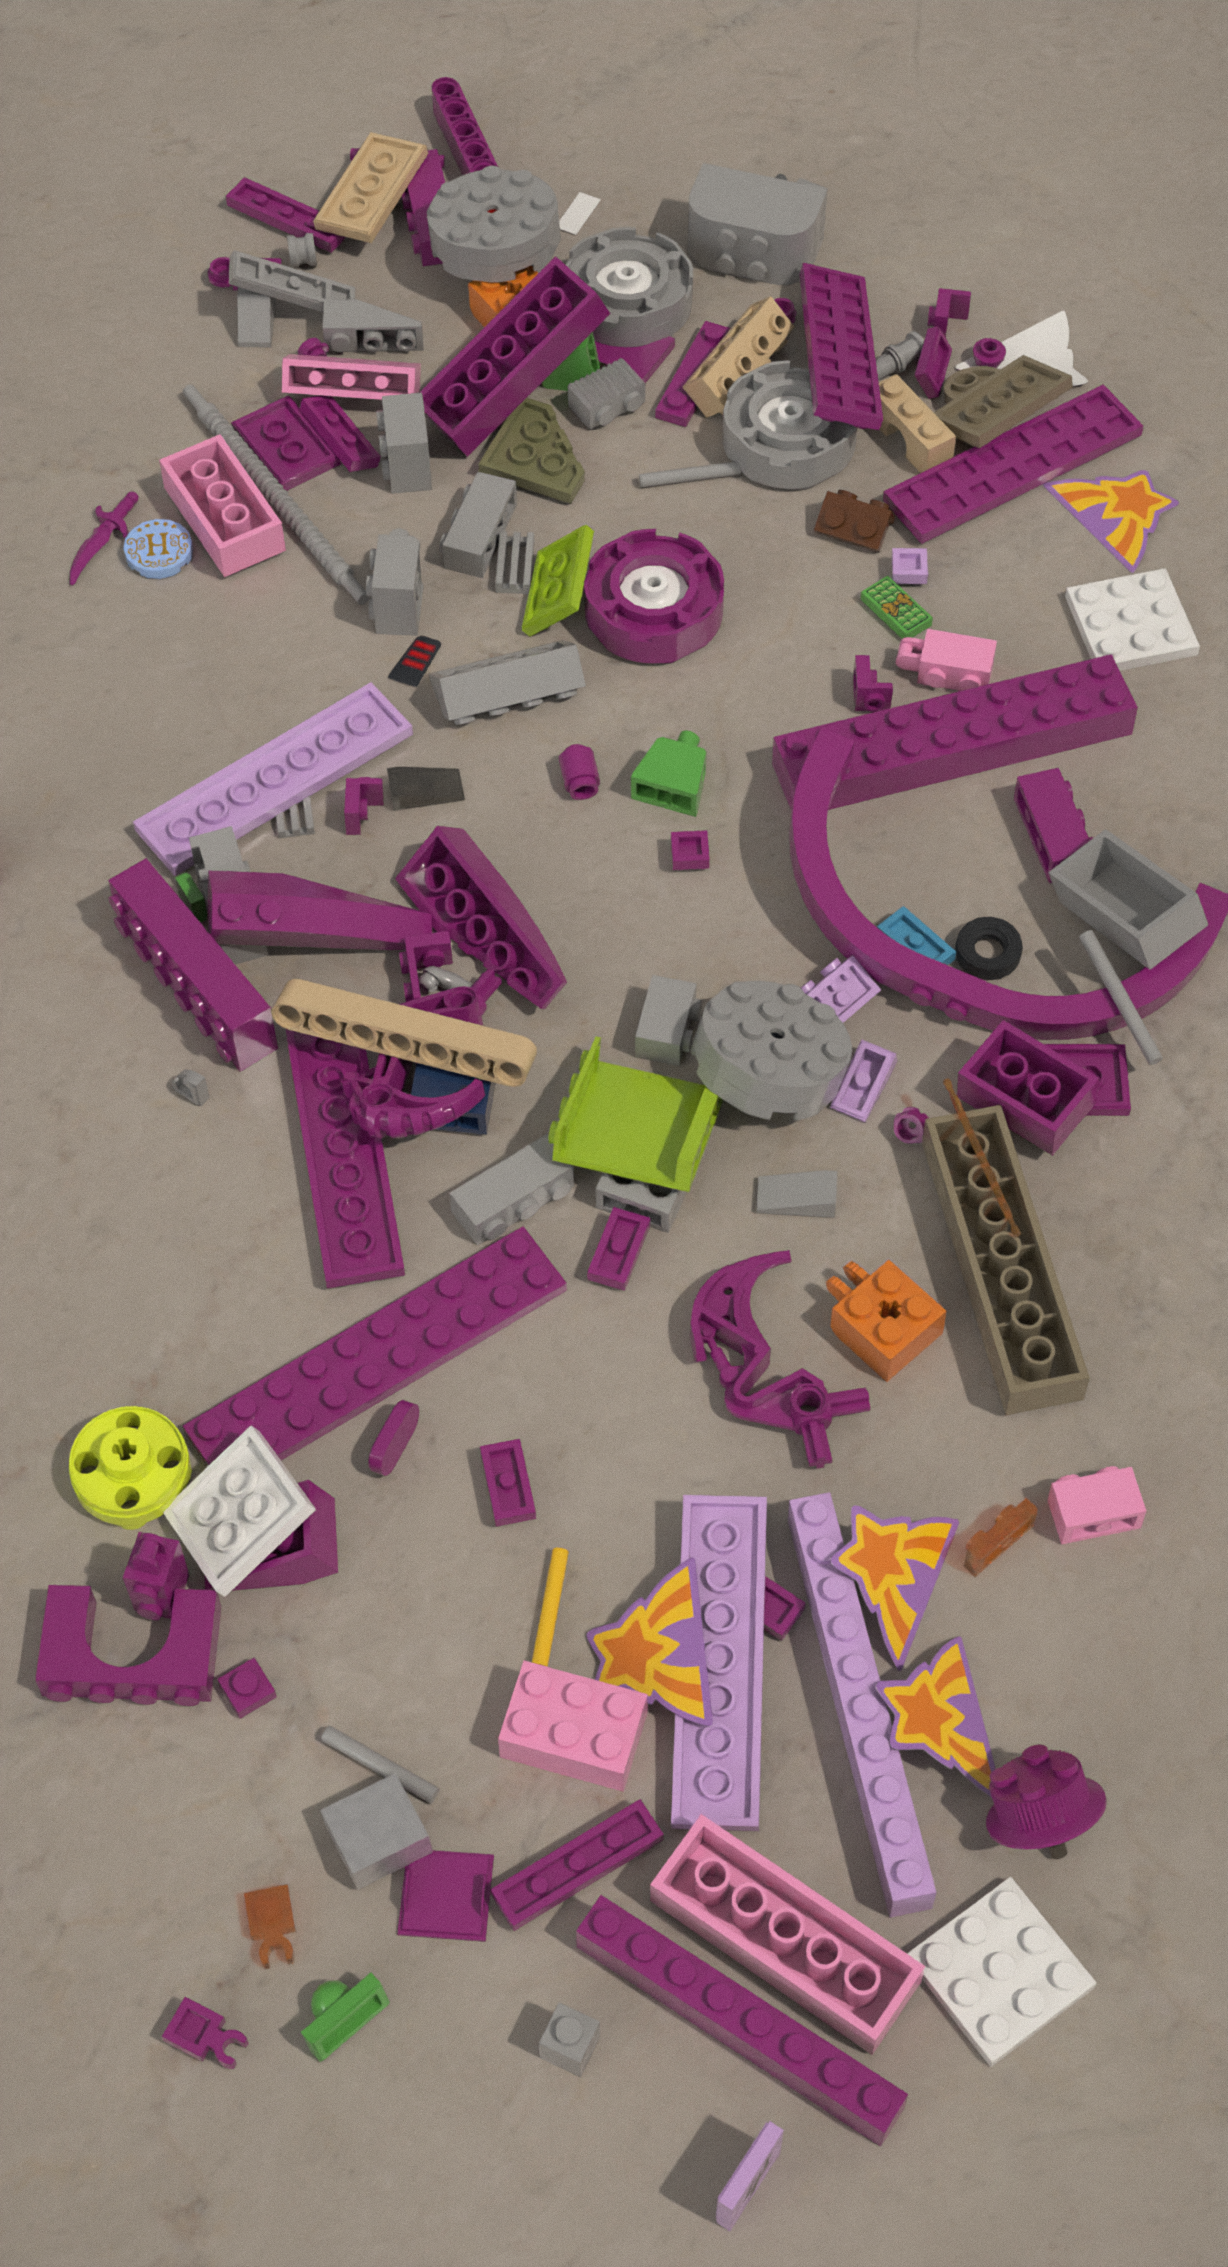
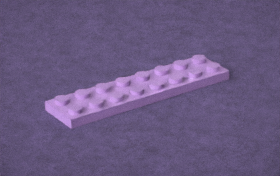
(276, 775)
(720, 1764)

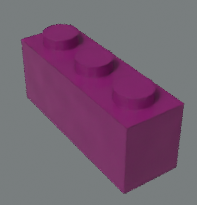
(1050, 817)

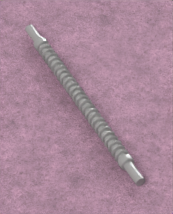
(278, 497)

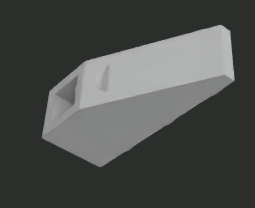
(367, 328)

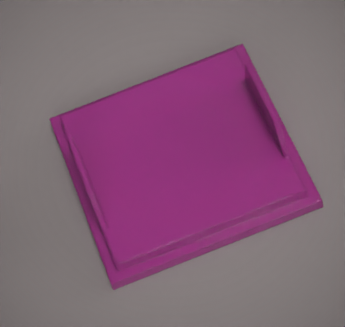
(447, 1896)

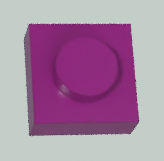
(690, 850)
(247, 1688)

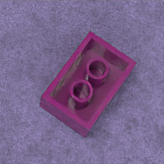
(1036, 1086)

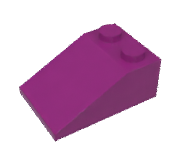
(305, 1553)

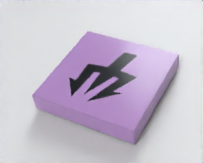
(749, 2175)

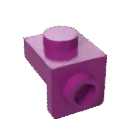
(950, 304)

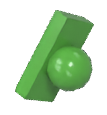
(342, 2013)

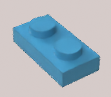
(915, 935)

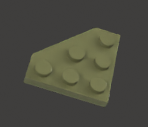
(535, 453)

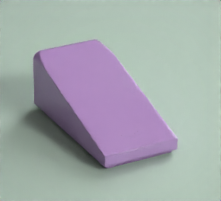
(864, 1080)

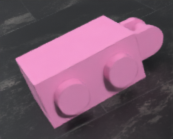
(948, 659)

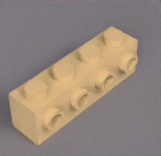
(743, 349)

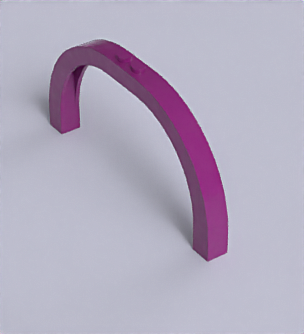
(940, 985)

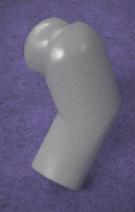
(436, 976)

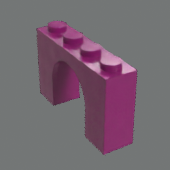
(177, 1673)

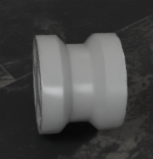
(301, 250)

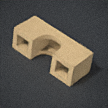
(925, 435)

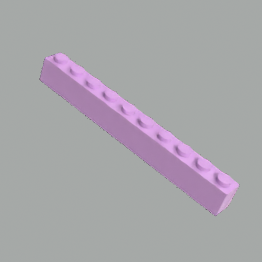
(861, 1709)

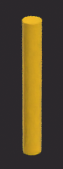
(550, 1606)

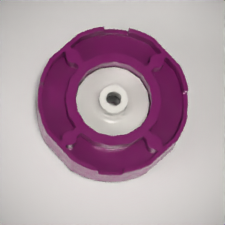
(654, 596)

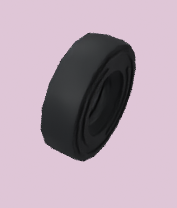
(994, 929)

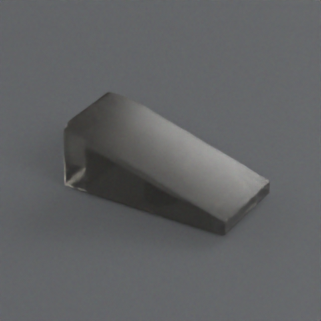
(423, 786)

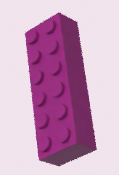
(512, 355)
(192, 965)

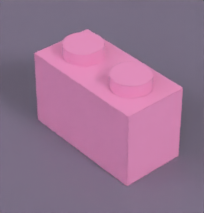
(1096, 1504)

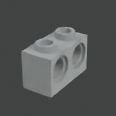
(639, 1199)

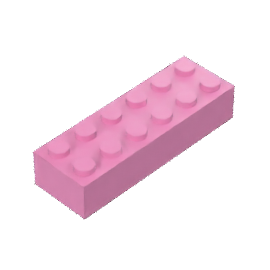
(786, 1934)

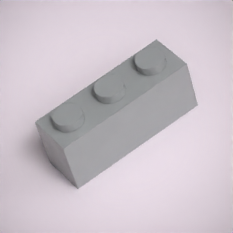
(478, 523)
(511, 1191)

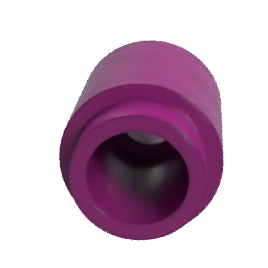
(579, 771)

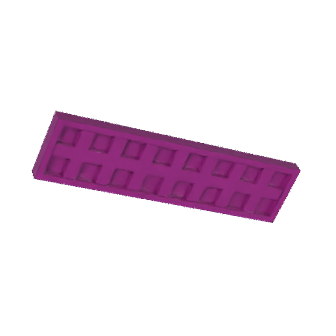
(840, 347)
(1012, 463)

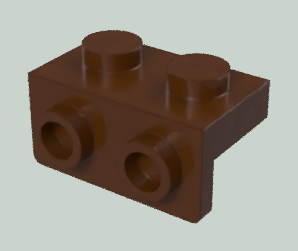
(854, 520)

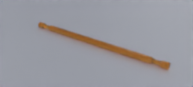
(981, 1157)

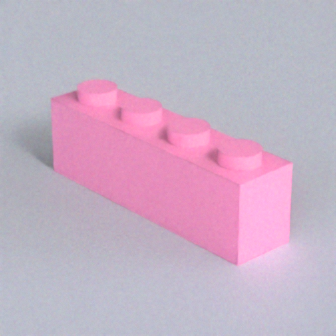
(348, 377)

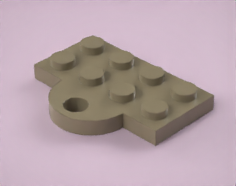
(992, 400)

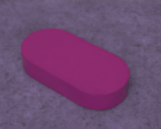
(393, 1437)

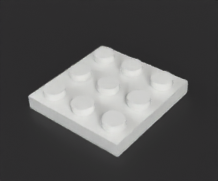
(1133, 619)
(238, 1510)
(1001, 1971)

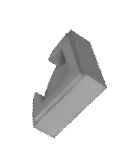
(192, 1086)

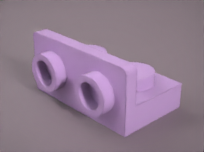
(843, 987)

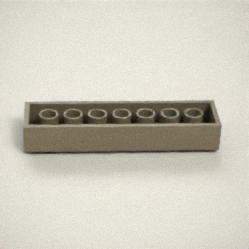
(1006, 1276)

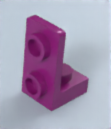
(422, 952)

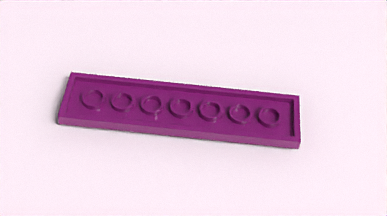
(343, 1166)

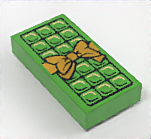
(896, 608)

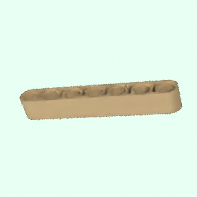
(404, 1032)

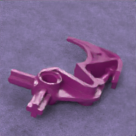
(781, 1401)

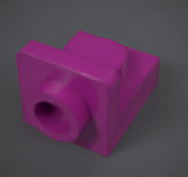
(867, 692)
(358, 796)

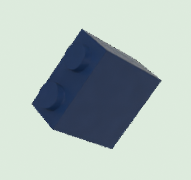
(438, 1082)

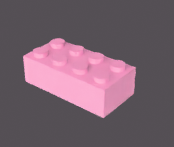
(222, 505)

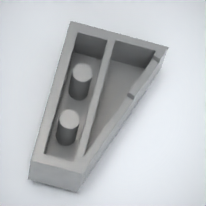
(220, 852)

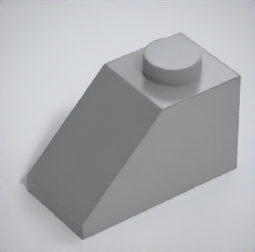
(255, 318)

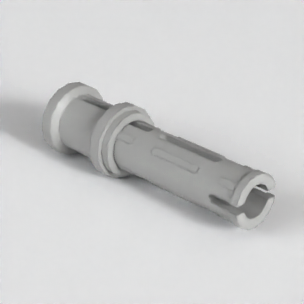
(897, 356)

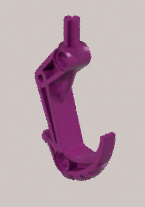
(380, 1102)

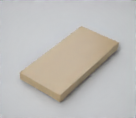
(370, 187)

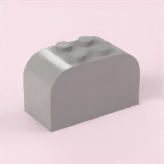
(754, 224)

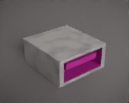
(376, 1831)

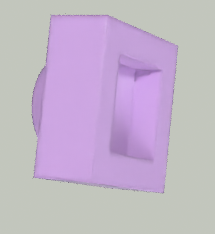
(909, 565)

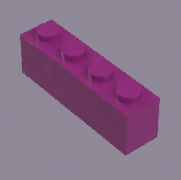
(418, 199)

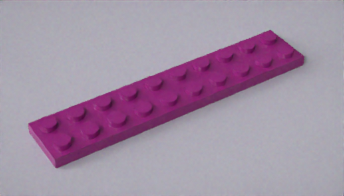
(385, 1350)

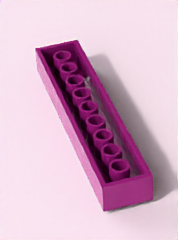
(970, 731)

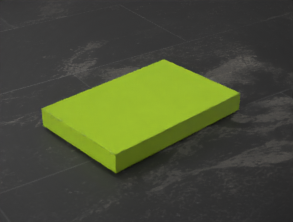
(557, 580)

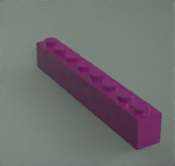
(741, 2020)

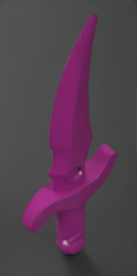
(102, 533)

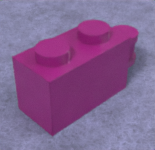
(154, 1574)

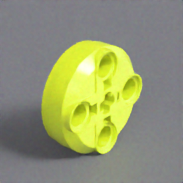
(129, 1465)

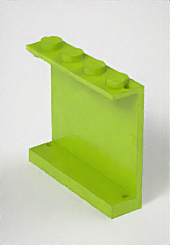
(633, 1123)

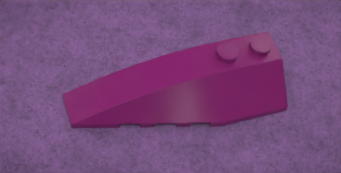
(304, 913)
(481, 913)

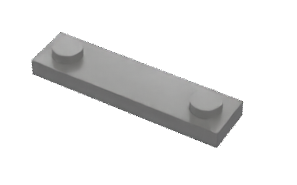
(285, 282)

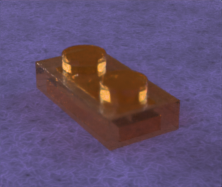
(1009, 1528)

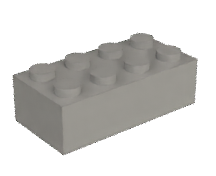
(1128, 899)

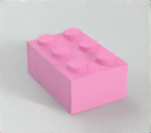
(573, 1725)

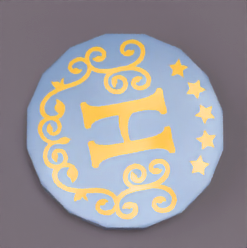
(158, 548)

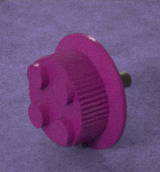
(1043, 1801)

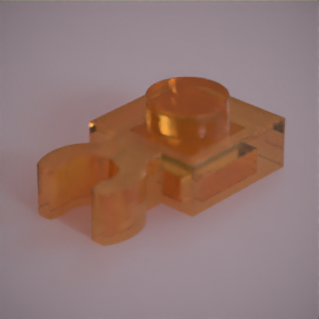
(269, 1919)

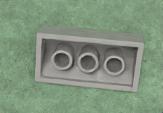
(508, 680)

